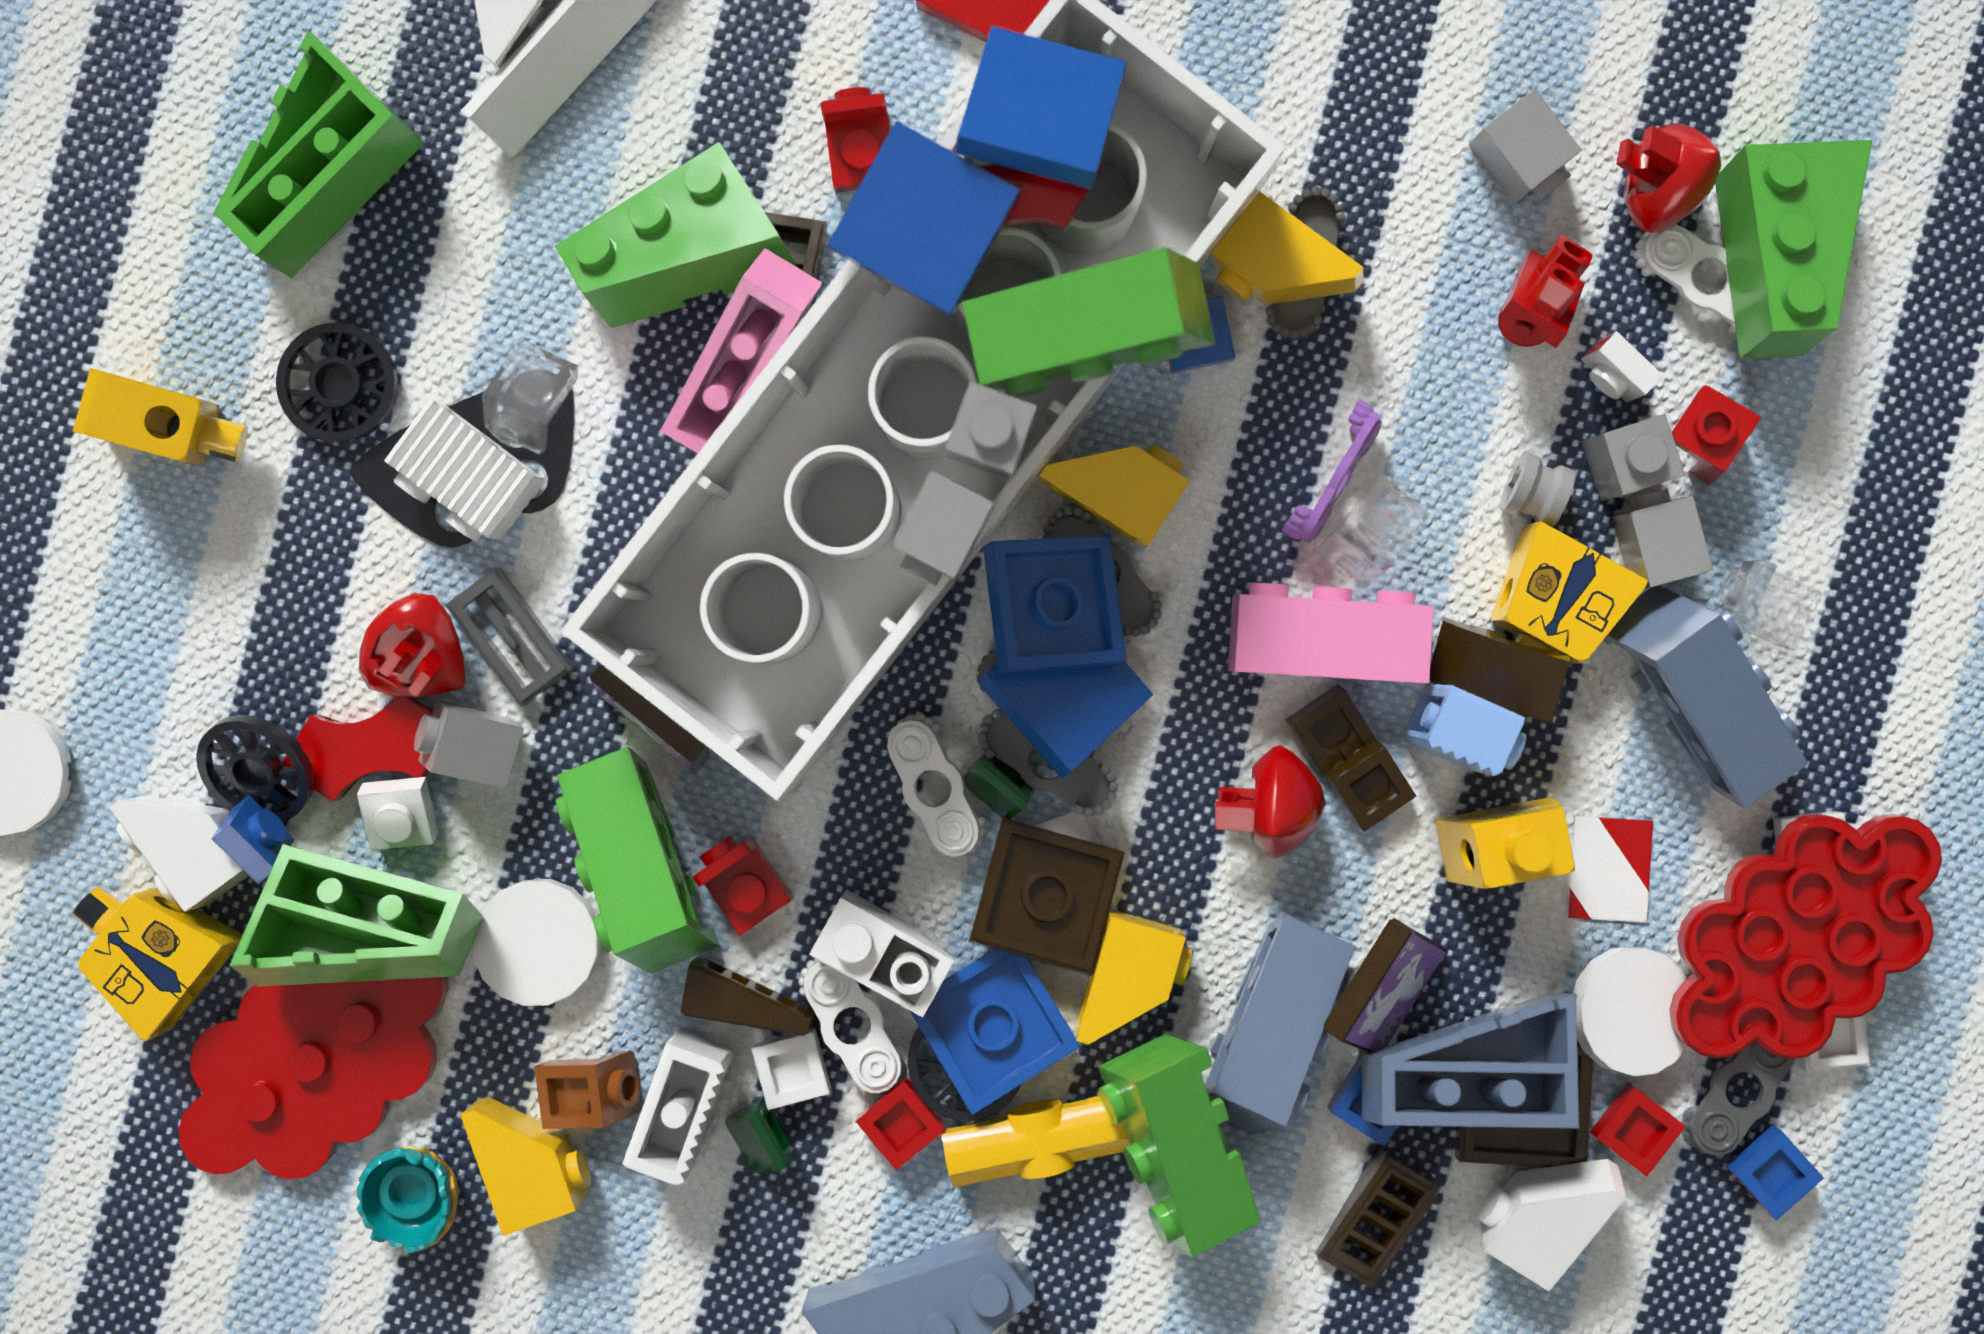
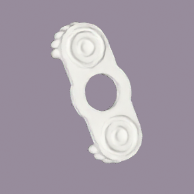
(1673, 259)
(916, 749)
(873, 1061)

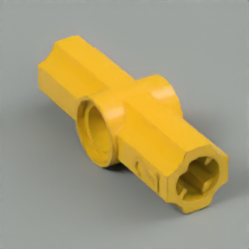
(1031, 1141)

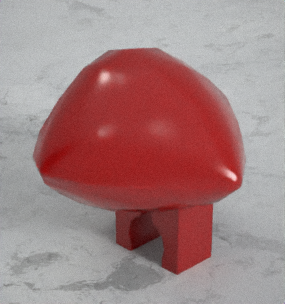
(1667, 175)
(412, 650)
(1280, 808)

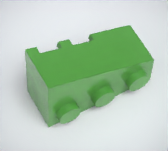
(315, 162)
(1789, 240)
(672, 242)
(1089, 322)
(631, 862)
(351, 924)
(1178, 1143)

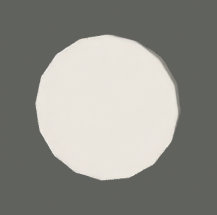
(31, 771)
(536, 942)
(1626, 1010)

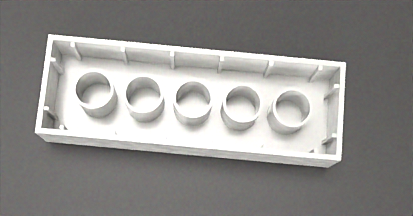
(769, 569)

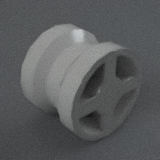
(1537, 489)

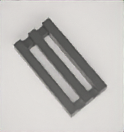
(542, 679)

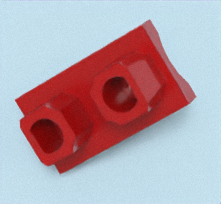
(1544, 295)

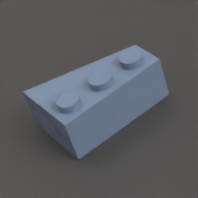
(1710, 694)
(1481, 1072)
(946, 1290)

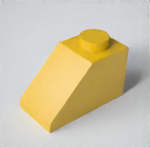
(1280, 258)
(1121, 488)
(1131, 974)
(525, 1168)

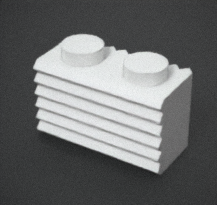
(463, 471)
(678, 1107)

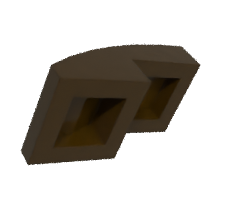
(1499, 669)
(1351, 757)

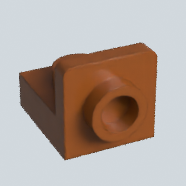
(588, 1091)

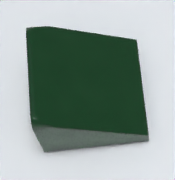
(998, 786)
(760, 1137)

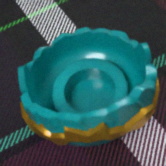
(408, 1198)

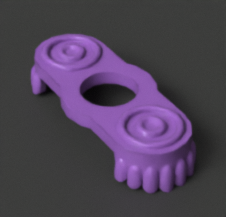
(1307, 522)

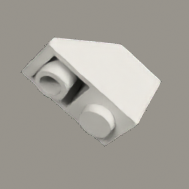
(179, 848)
(882, 953)

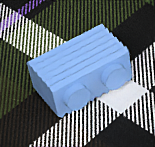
(1466, 729)

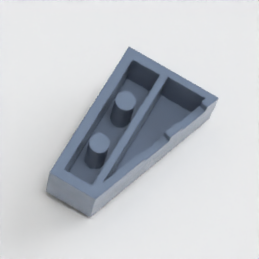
(1279, 1025)

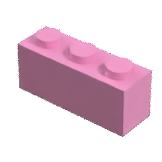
(749, 333)
(1331, 634)

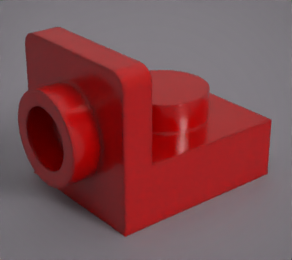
(855, 133)
(1713, 432)
(742, 882)

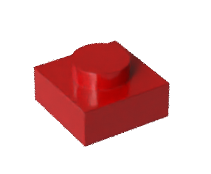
(900, 1123)
(1637, 1129)

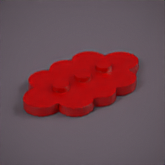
(1805, 935)
(307, 1072)

